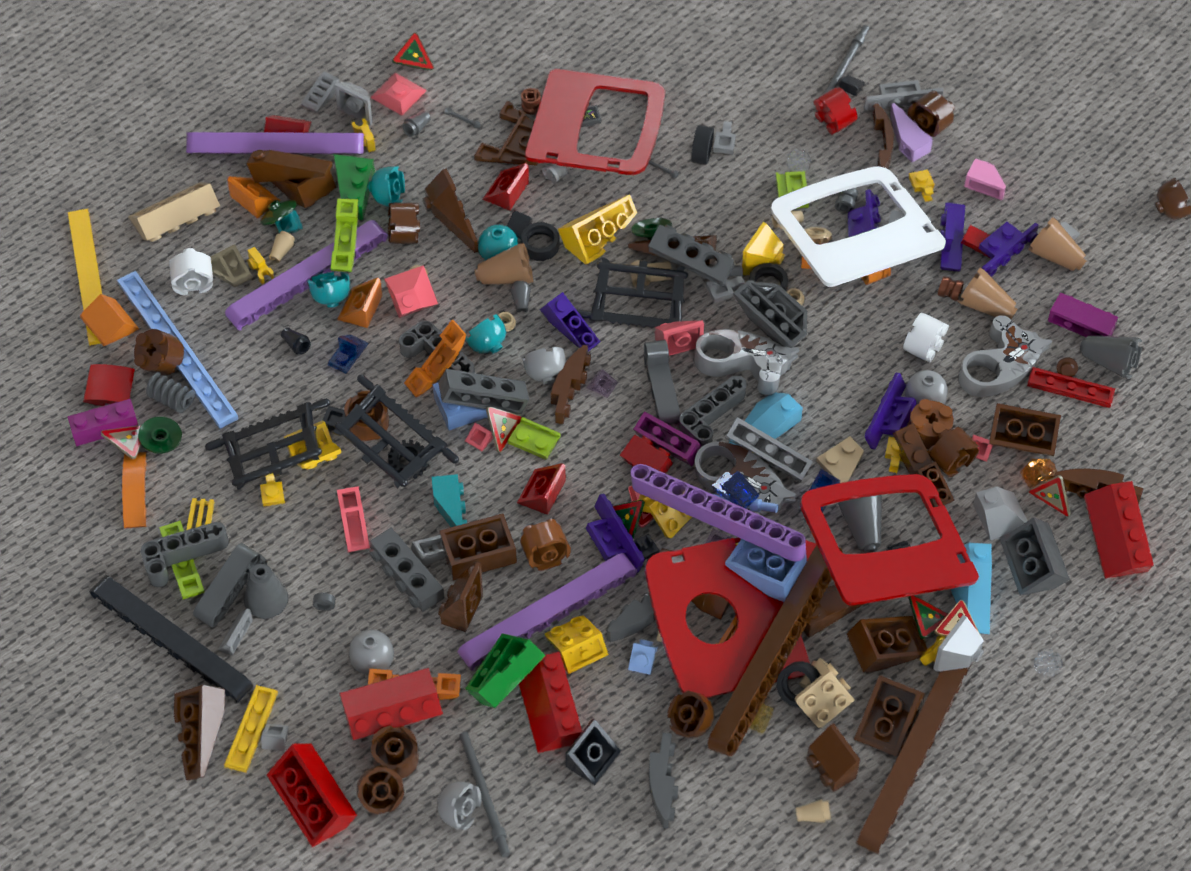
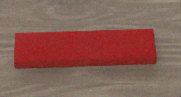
(1071, 387)

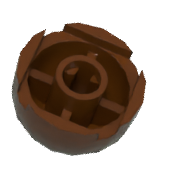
(1172, 200)
(690, 714)
(380, 789)

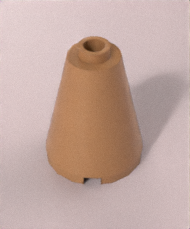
(1058, 246)
(506, 267)
(987, 296)

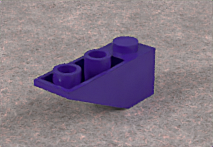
(569, 322)

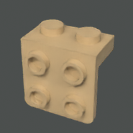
(824, 696)

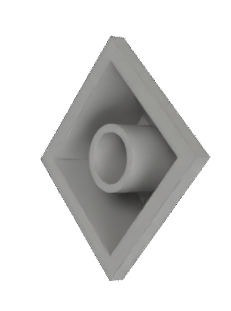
(353, 101)
(998, 511)
(960, 647)

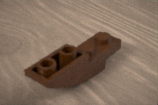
(568, 381)
(919, 462)
(1088, 480)

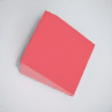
(479, 436)
(984, 447)

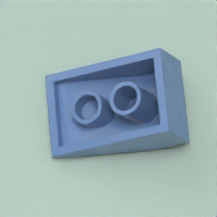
(457, 415)
(765, 569)

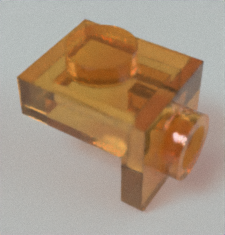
(1037, 471)

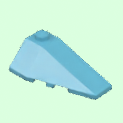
(775, 414)
(978, 596)

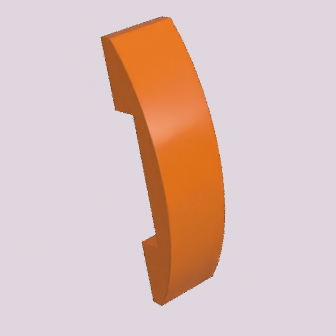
(440, 359)
(134, 491)
(446, 684)

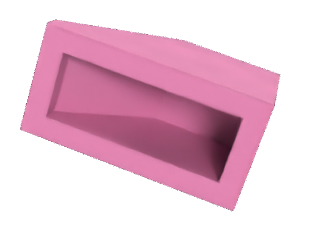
(985, 179)

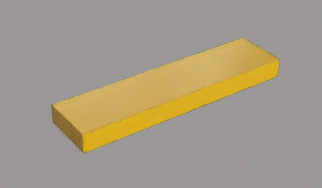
(251, 729)

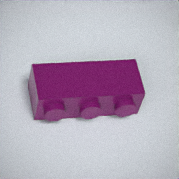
(1081, 317)
(87, 425)
(668, 438)

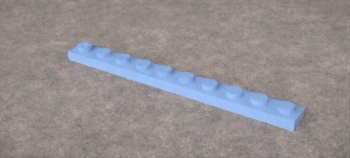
(191, 367)

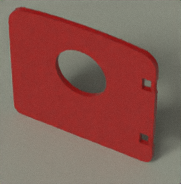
(697, 664)

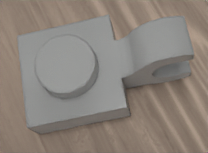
(724, 140)
(721, 293)

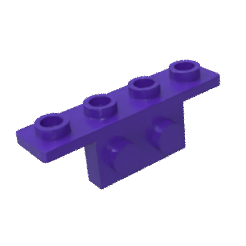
(865, 217)
(953, 232)
(1004, 244)
(892, 412)
(611, 535)

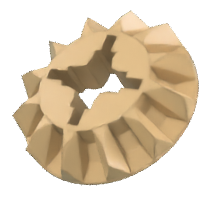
(819, 235)

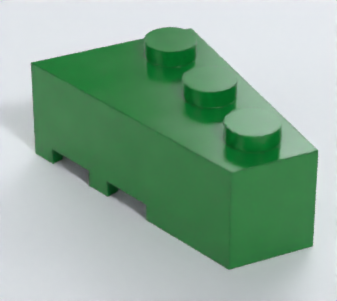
(354, 178)
(503, 669)

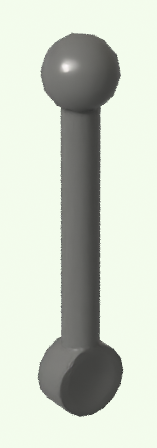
(476, 124)
(674, 174)

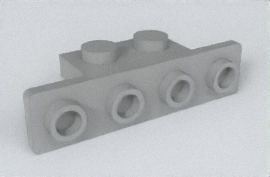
(899, 93)

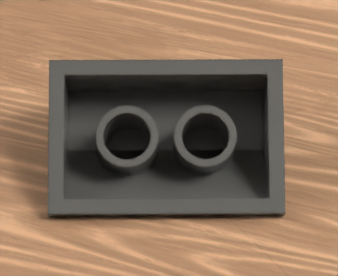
(1034, 557)

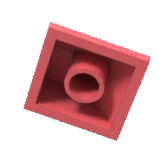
(398, 94)
(411, 291)
(680, 335)

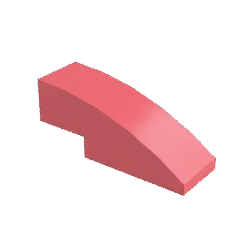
(353, 519)

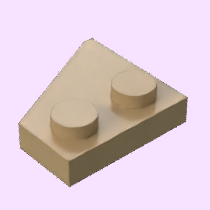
(842, 459)

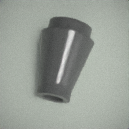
(414, 124)
(521, 293)

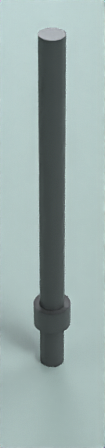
(857, 42)
(498, 833)

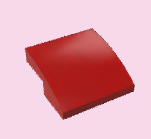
(108, 384)

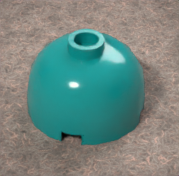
(387, 185)
(496, 240)
(329, 289)
(487, 336)

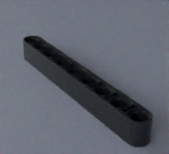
(172, 638)

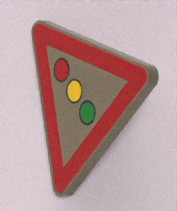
(502, 426)
(124, 439)
(1053, 494)

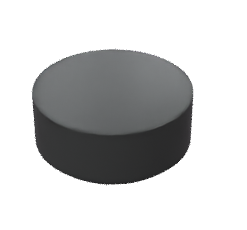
(324, 601)

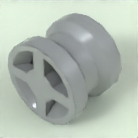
(554, 172)

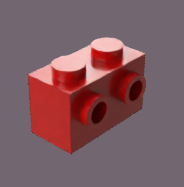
(642, 452)

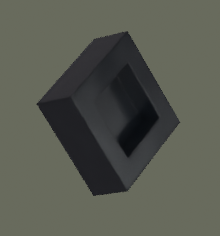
(333, 416)

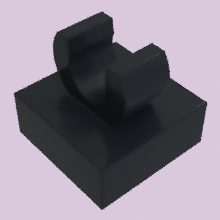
(646, 546)

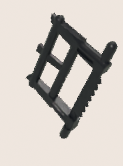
(602, 288)
(359, 412)
(237, 459)

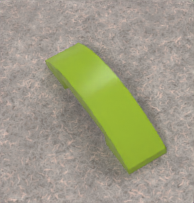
(345, 235)
(185, 572)

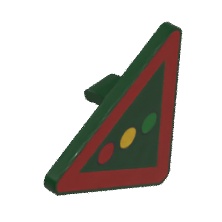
(413, 54)
(630, 514)
(926, 616)

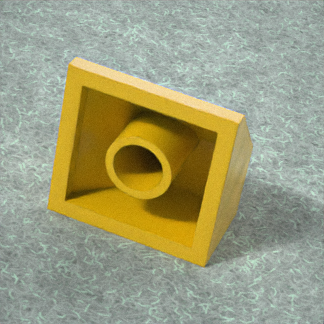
(762, 248)

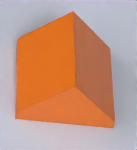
(250, 195)
(362, 303)
(108, 320)

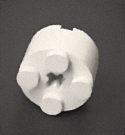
(191, 272)
(925, 337)

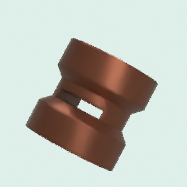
(530, 101)
(950, 288)

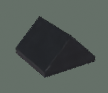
(591, 753)

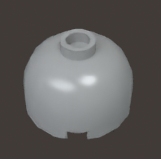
(544, 365)
(927, 385)
(371, 651)
(456, 801)

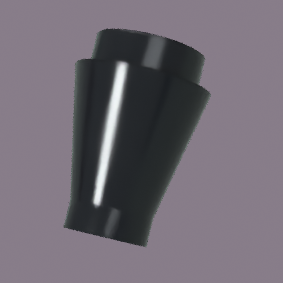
(297, 342)

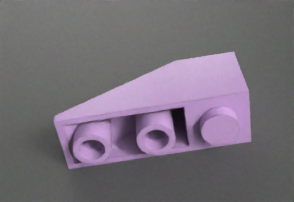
(910, 138)

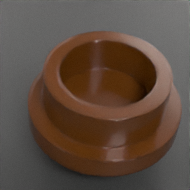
(1067, 366)

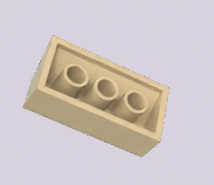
(175, 211)

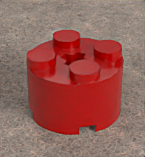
(835, 110)

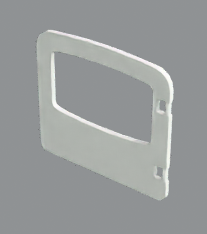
(866, 252)

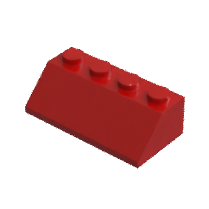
(1118, 530)
(390, 703)
(550, 705)
(311, 793)

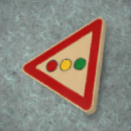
(952, 618)

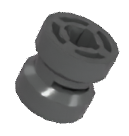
(846, 200)

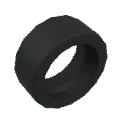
(702, 144)
(541, 254)
(770, 269)
(782, 680)

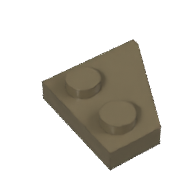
(230, 266)

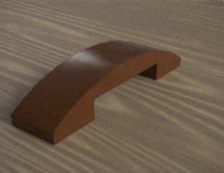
(883, 123)

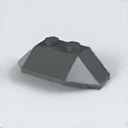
(773, 311)

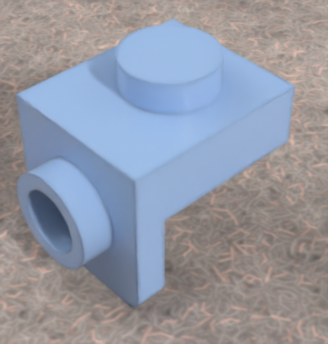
(642, 657)

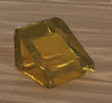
(762, 719)

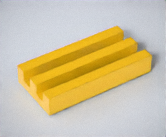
(202, 503)

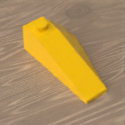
(592, 231)

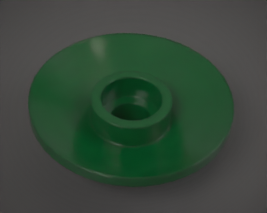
(277, 211)
(648, 227)
(160, 427)

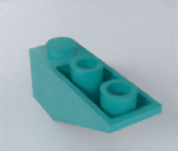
(447, 498)

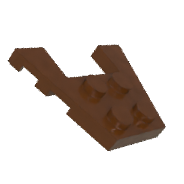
(515, 146)

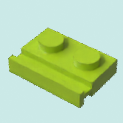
(790, 182)
(534, 438)

